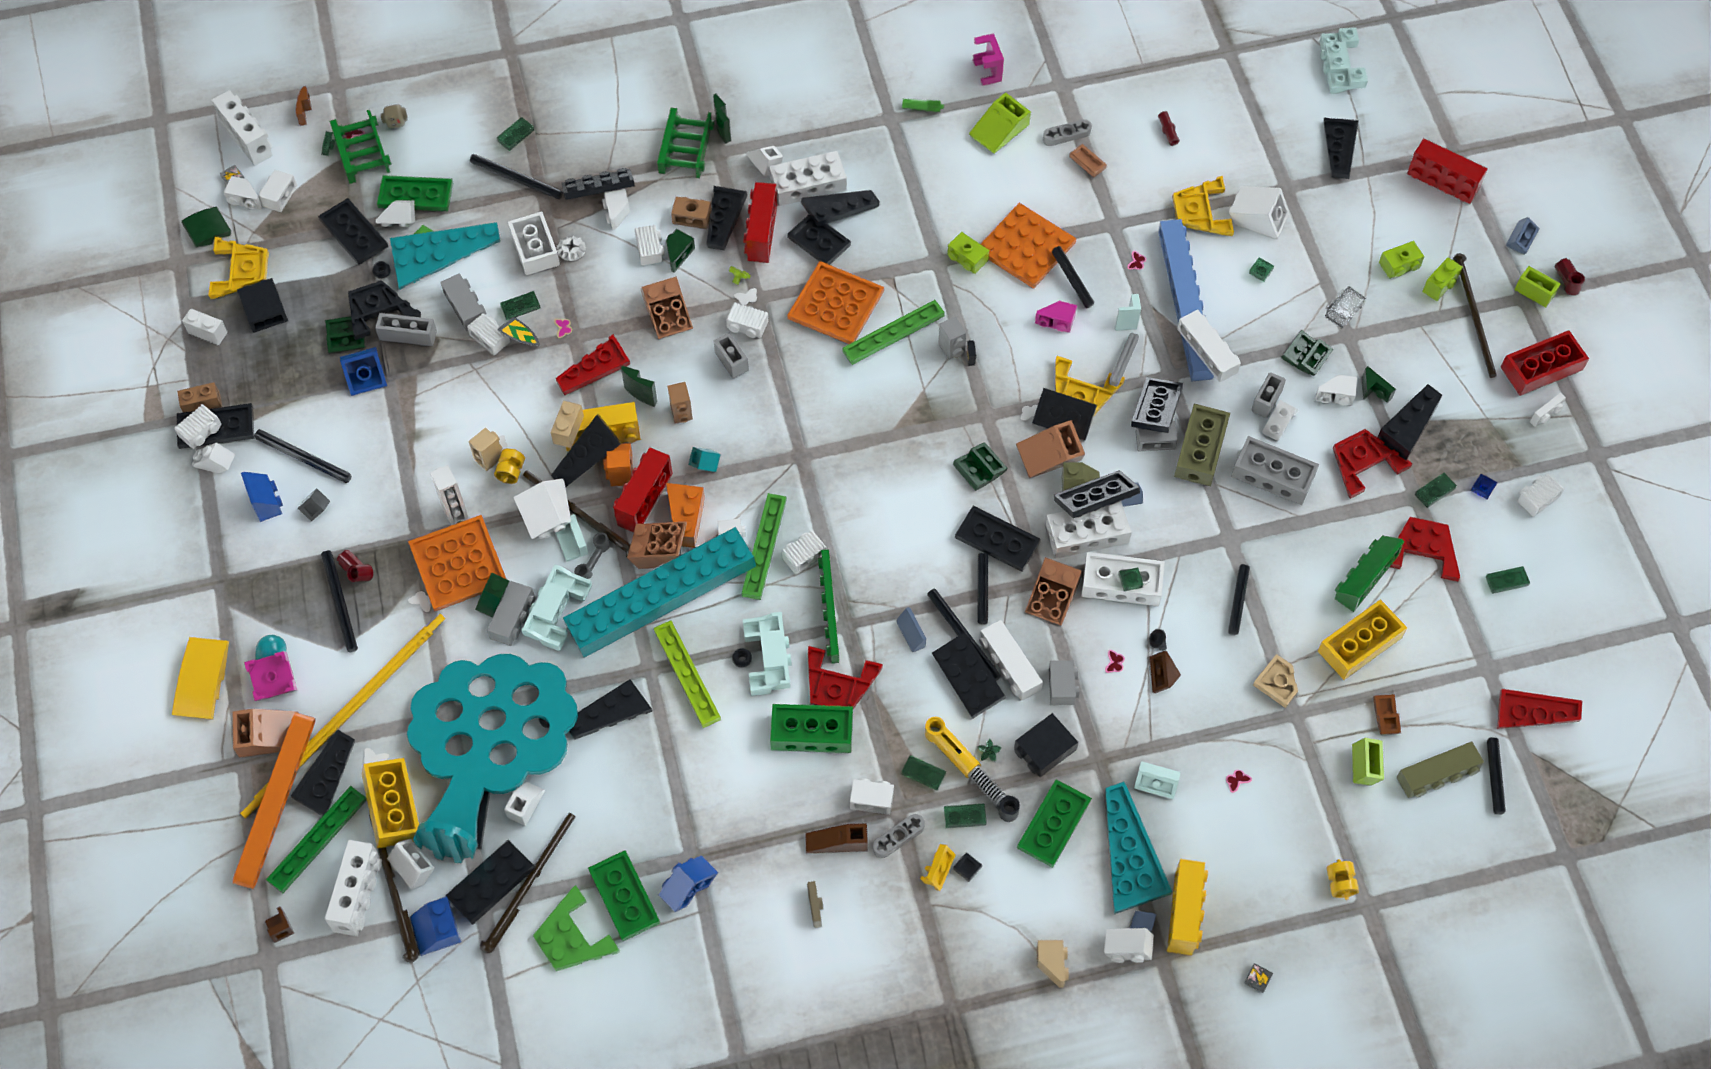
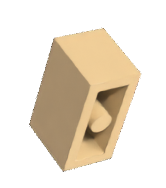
(567, 424)
(486, 448)

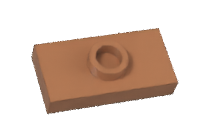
(1088, 160)

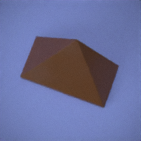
(1163, 671)

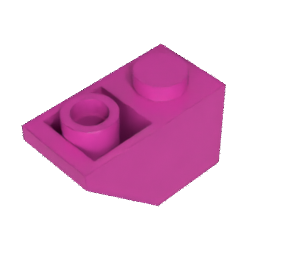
(1057, 316)

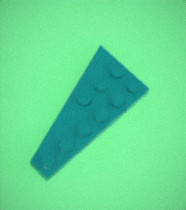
(433, 251)
(1133, 861)

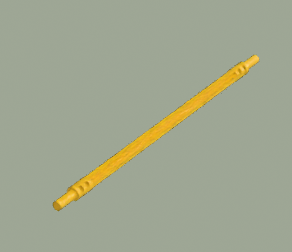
(358, 700)

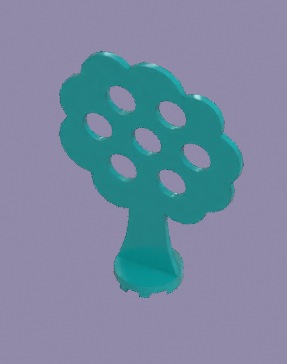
(453, 824)

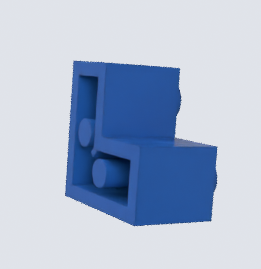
(686, 882)

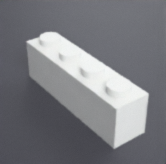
(1208, 345)
(449, 495)
(1010, 660)

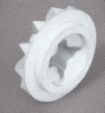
(576, 252)

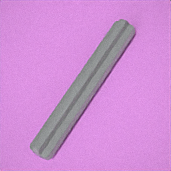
(1123, 359)

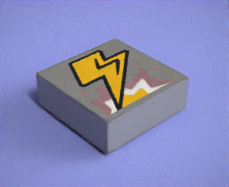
(232, 171)

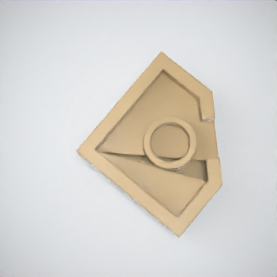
(1278, 681)

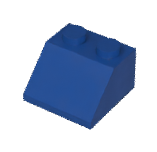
(363, 371)
(262, 495)
(435, 926)

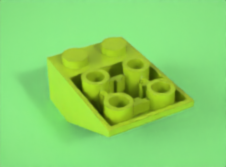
(1001, 123)

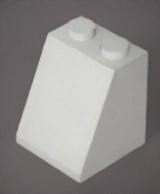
(1260, 210)
(544, 508)

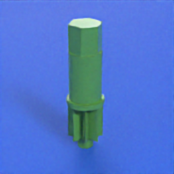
(927, 105)

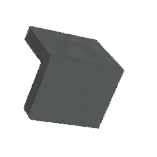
(314, 504)

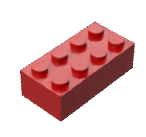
(1447, 171)
(760, 222)
(1544, 362)
(643, 489)

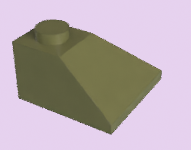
(1076, 474)

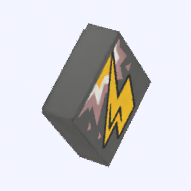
(1258, 978)

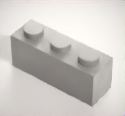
(462, 299)
(406, 329)
(511, 613)

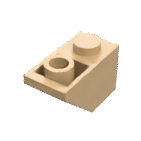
(1051, 960)

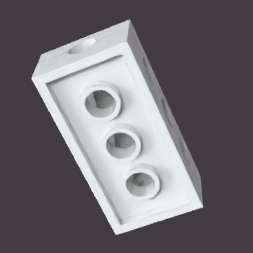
(243, 127)
(808, 177)
(1089, 532)
(1103, 581)
(353, 888)

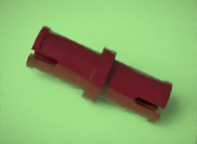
(1168, 128)

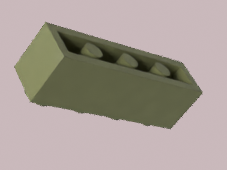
(1440, 770)

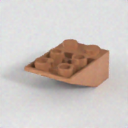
(666, 307)
(1050, 449)
(656, 543)
(1053, 591)
(259, 731)

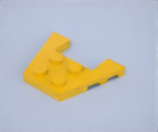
(1194, 208)
(247, 267)
(1080, 389)

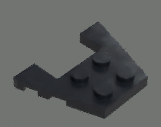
(375, 299)

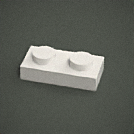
(1544, 413)

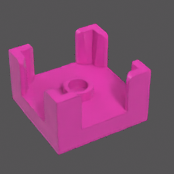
(990, 59)
(271, 676)

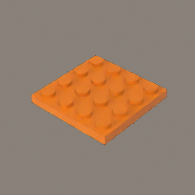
(1025, 244)
(835, 303)
(456, 562)

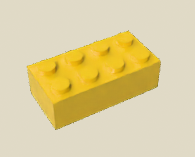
(620, 418)
(1362, 639)
(390, 801)
(1186, 907)

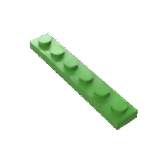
(893, 332)
(764, 546)

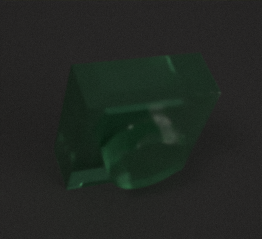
(328, 143)
(1261, 269)
(1131, 579)

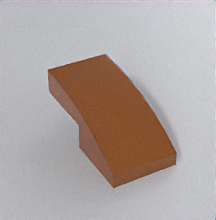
(303, 104)
(1386, 714)

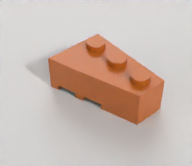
(686, 505)

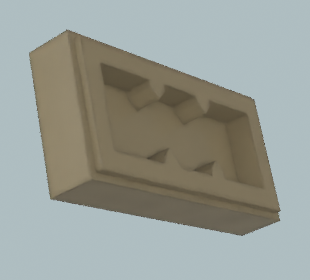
(816, 904)

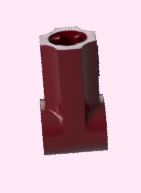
(1572, 279)
(354, 567)

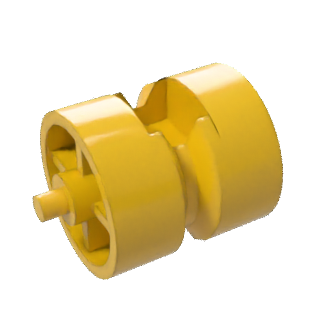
(509, 466)
(1343, 883)

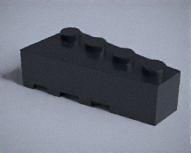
(1409, 423)

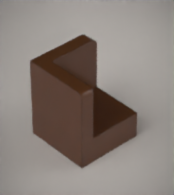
(279, 926)

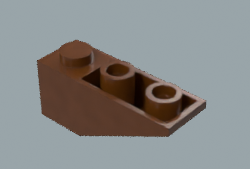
(838, 839)

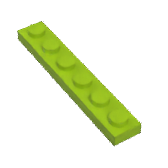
(687, 674)

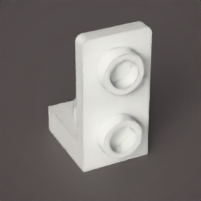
(1279, 420)

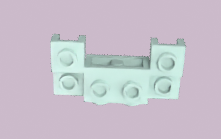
(1337, 61)
(550, 605)
(775, 659)

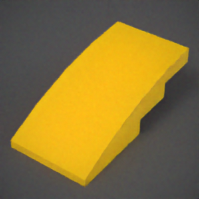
(200, 678)

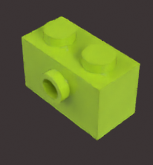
(968, 252)
(1401, 259)
(1442, 279)
(1537, 286)
(1368, 761)

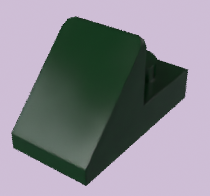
(1375, 383)

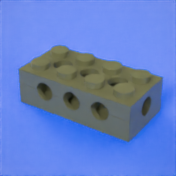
(1202, 444)

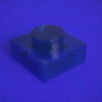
(1484, 486)

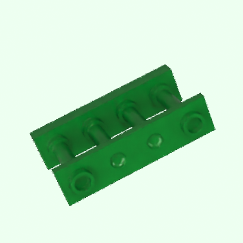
(671, 134)
(344, 143)

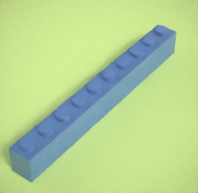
(1183, 286)

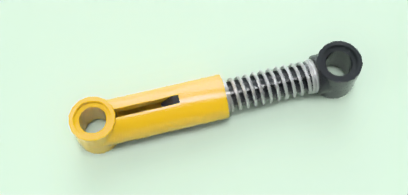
(970, 767)

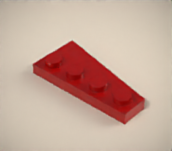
(600, 363)
(1533, 709)

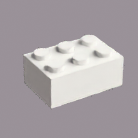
(534, 243)

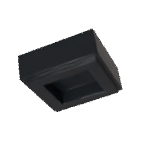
(971, 353)
(967, 867)

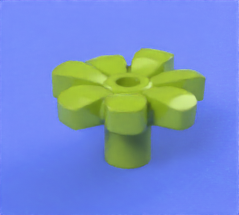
(738, 274)

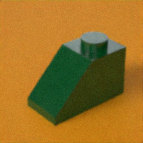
(679, 248)
(492, 595)

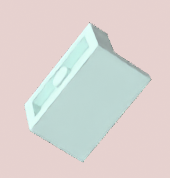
(1129, 316)
(572, 540)
(1157, 780)

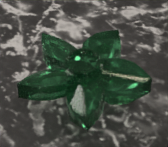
(989, 750)

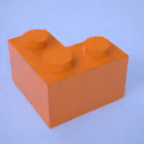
(619, 465)

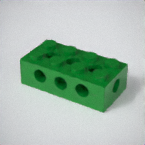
(811, 716)

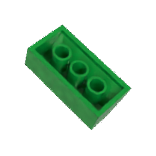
(1368, 572)

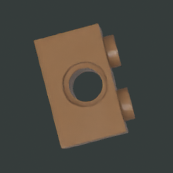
(691, 212)
(196, 396)
(680, 402)

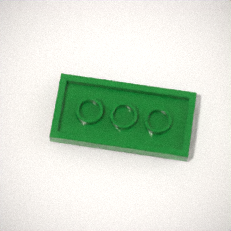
(427, 193)
(1054, 823)
(624, 895)

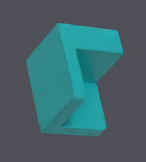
(704, 459)

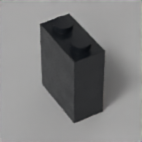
(262, 305)
(1045, 745)

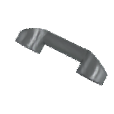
(602, 544)

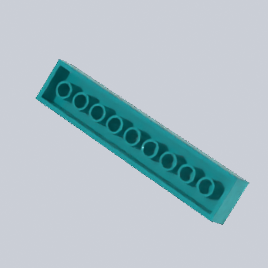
(659, 592)

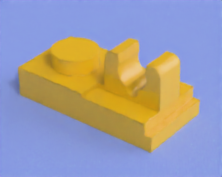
(940, 867)

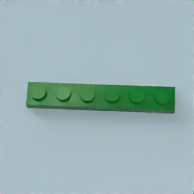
(829, 612)
(316, 839)

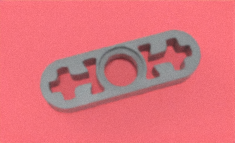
(1062, 138)
(883, 839)

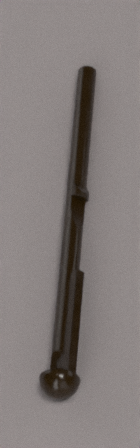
(1460, 259)
(601, 528)
(511, 912)
(402, 916)

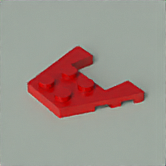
(1360, 453)
(1432, 541)
(834, 688)

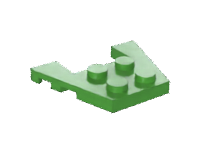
(562, 939)

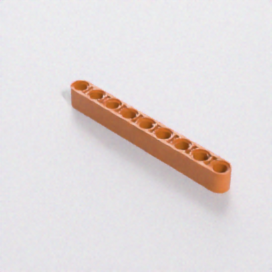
(274, 801)

